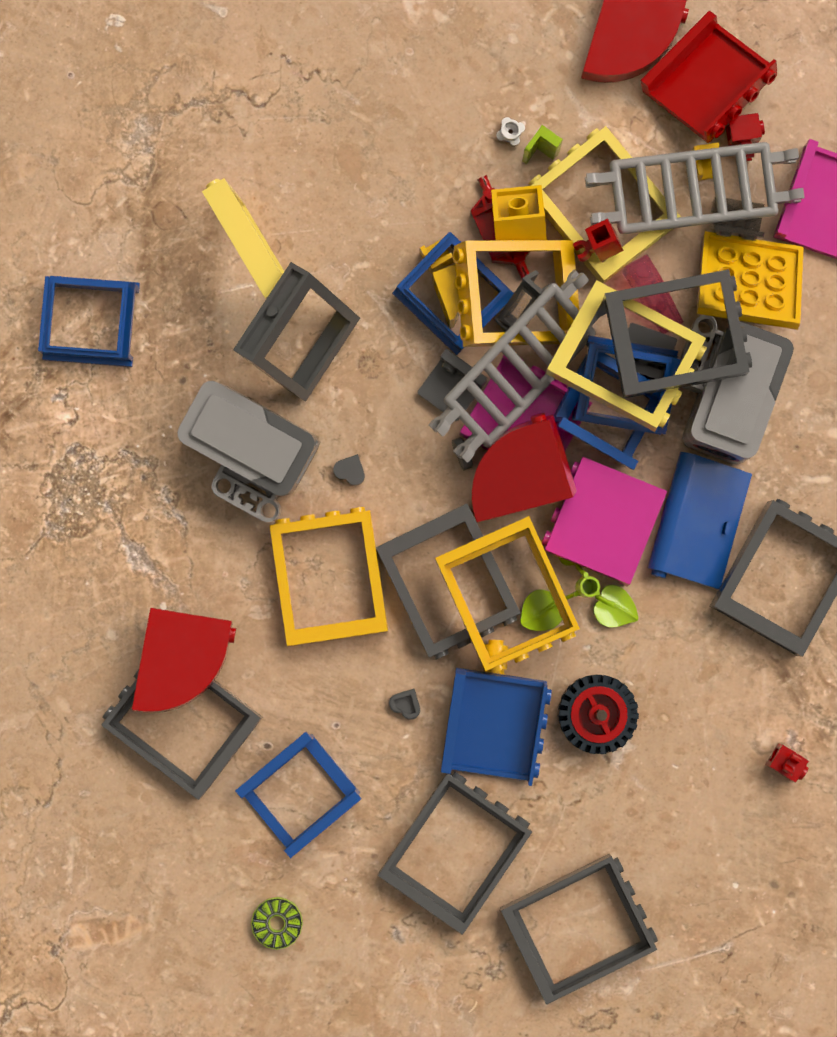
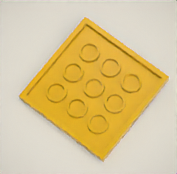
(765, 277)

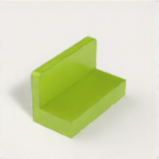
(546, 142)

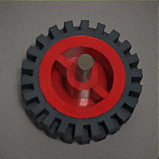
(598, 714)

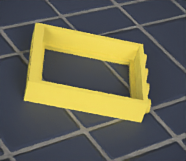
(244, 234)
(636, 246)
(558, 370)

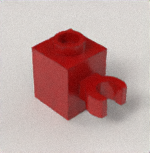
(745, 130)
(602, 241)
(788, 763)

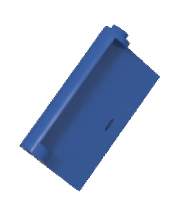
(699, 520)

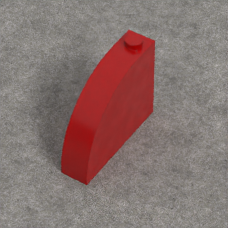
(632, 37)
(522, 470)
(179, 659)

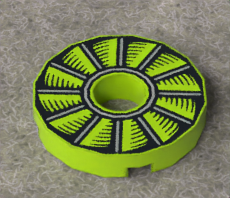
(277, 938)

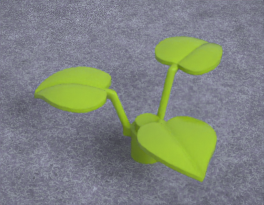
(612, 609)

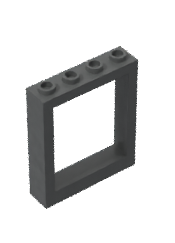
(274, 317)
(622, 345)
(423, 533)
(724, 604)
(215, 766)
(427, 898)
(549, 990)

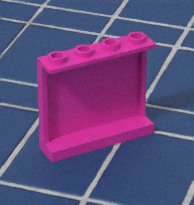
(814, 220)
(545, 403)
(605, 521)

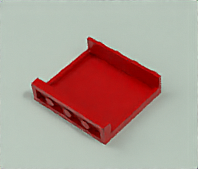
(708, 78)

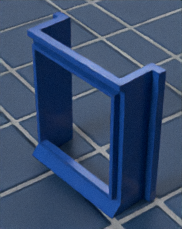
(427, 317)
(640, 351)
(84, 355)
(566, 406)
(351, 793)

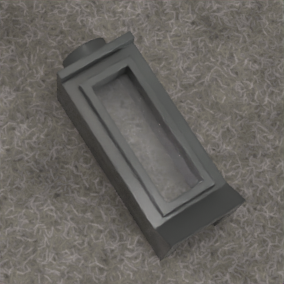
(520, 301)

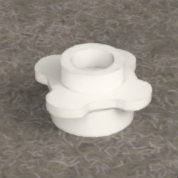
(508, 124)

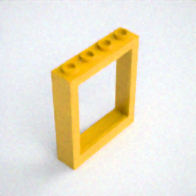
(468, 288)
(488, 543)
(336, 630)

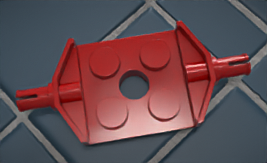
(484, 219)

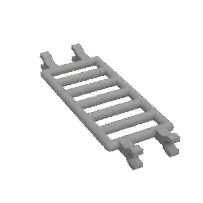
(768, 159)
(442, 423)

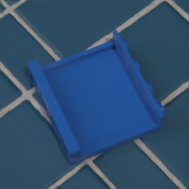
(495, 725)

